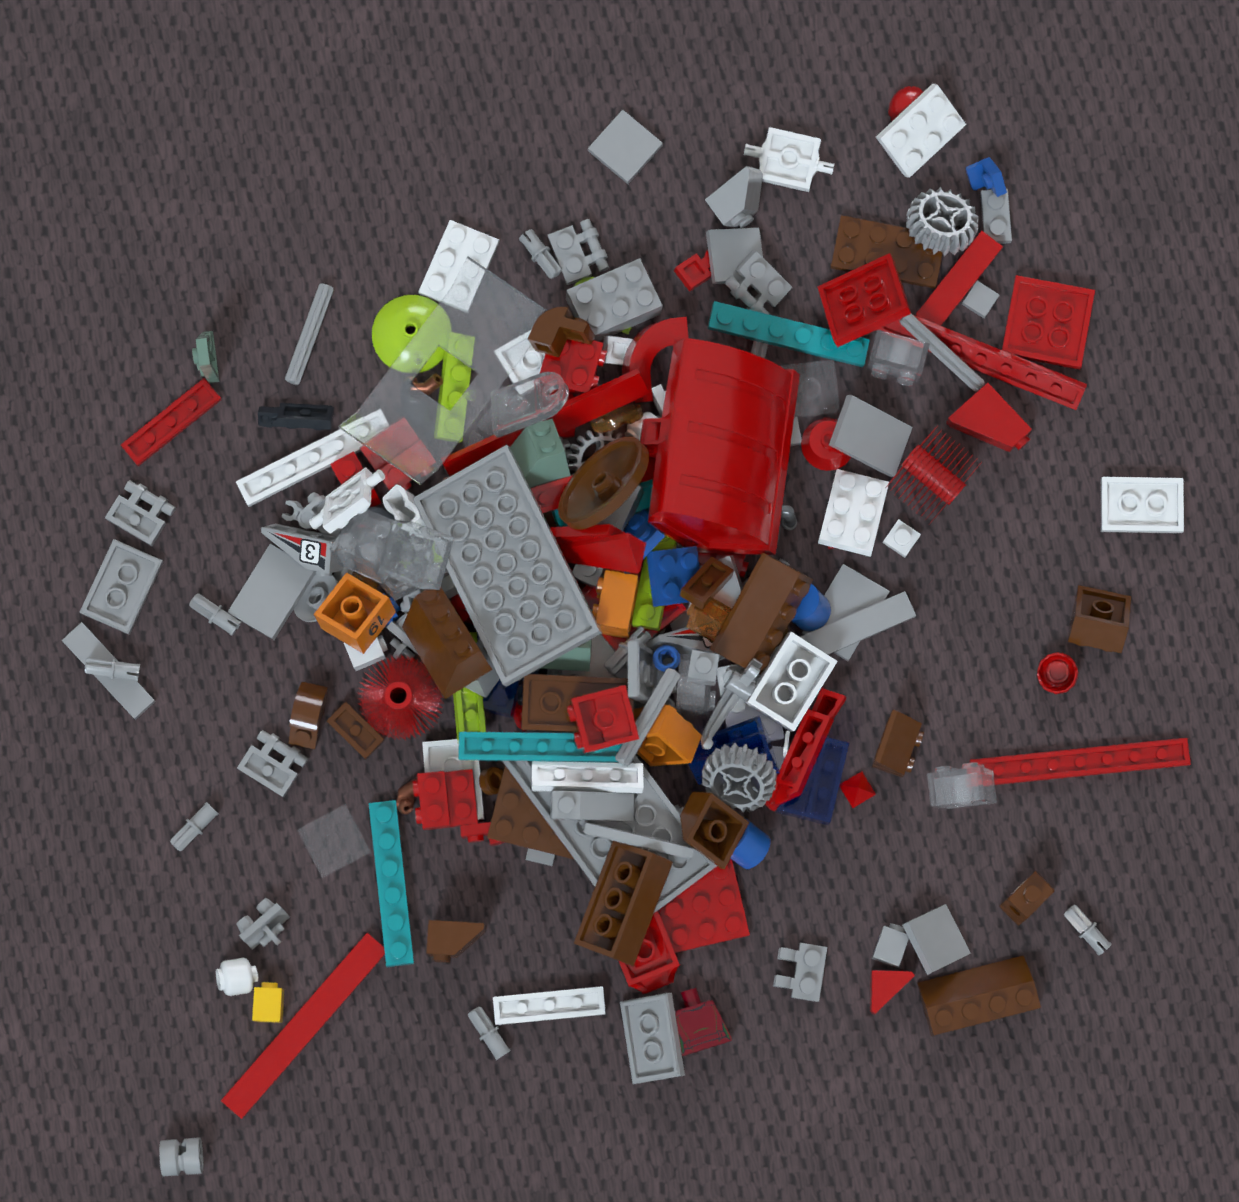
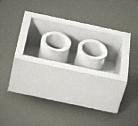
(791, 681)

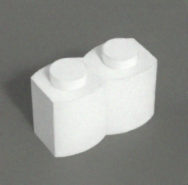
(401, 505)

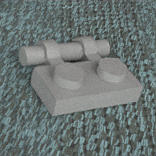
(570, 254)
(763, 278)
(136, 520)
(269, 771)

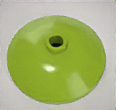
(390, 328)

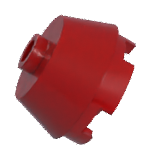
(816, 446)

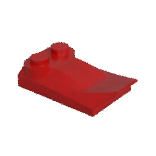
(655, 961)

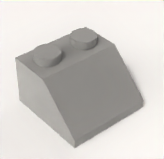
(737, 198)

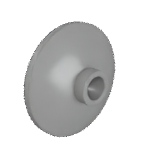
(314, 596)

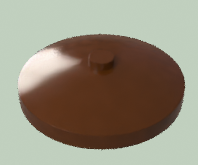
(603, 483)

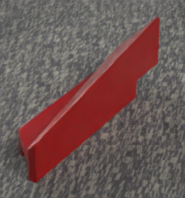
(601, 547)
(805, 748)

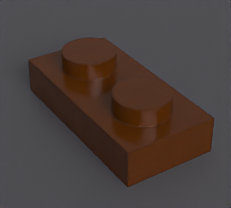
(706, 582)
(355, 730)

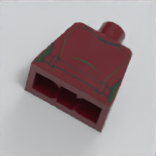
(699, 1024)

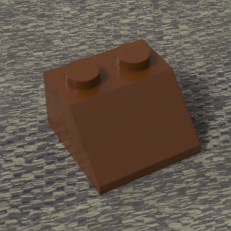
(1100, 619)
(897, 744)
(712, 827)
(451, 938)

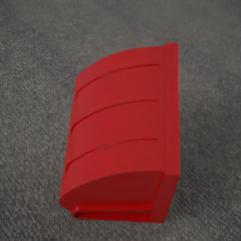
(721, 449)

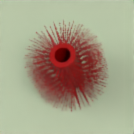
(933, 474)
(387, 698)

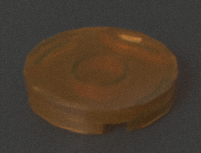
(617, 417)

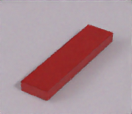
(960, 279)
(171, 422)

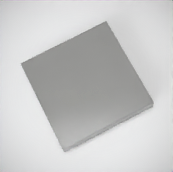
(625, 146)
(728, 249)
(936, 939)

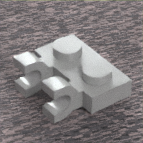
(808, 971)

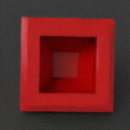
(857, 789)

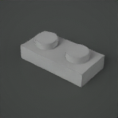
(996, 216)

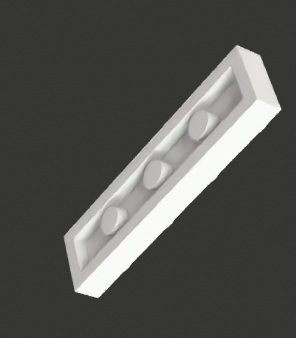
(586, 777)
(549, 1005)

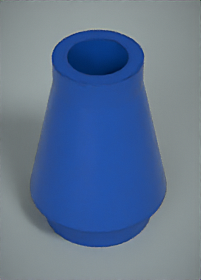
(664, 652)

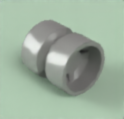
(181, 1157)

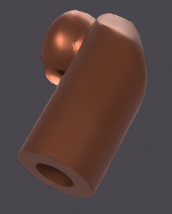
(429, 385)
(405, 798)

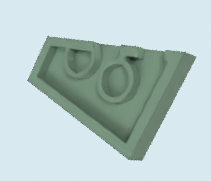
(205, 356)

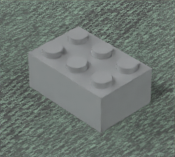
(615, 300)

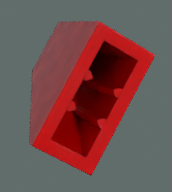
(991, 420)

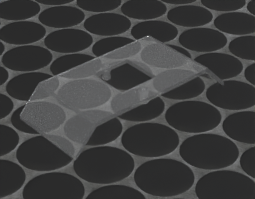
(479, 324)

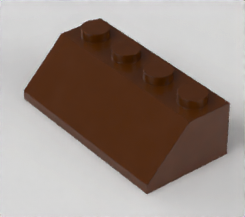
(761, 612)
(444, 642)
(623, 902)
(978, 995)

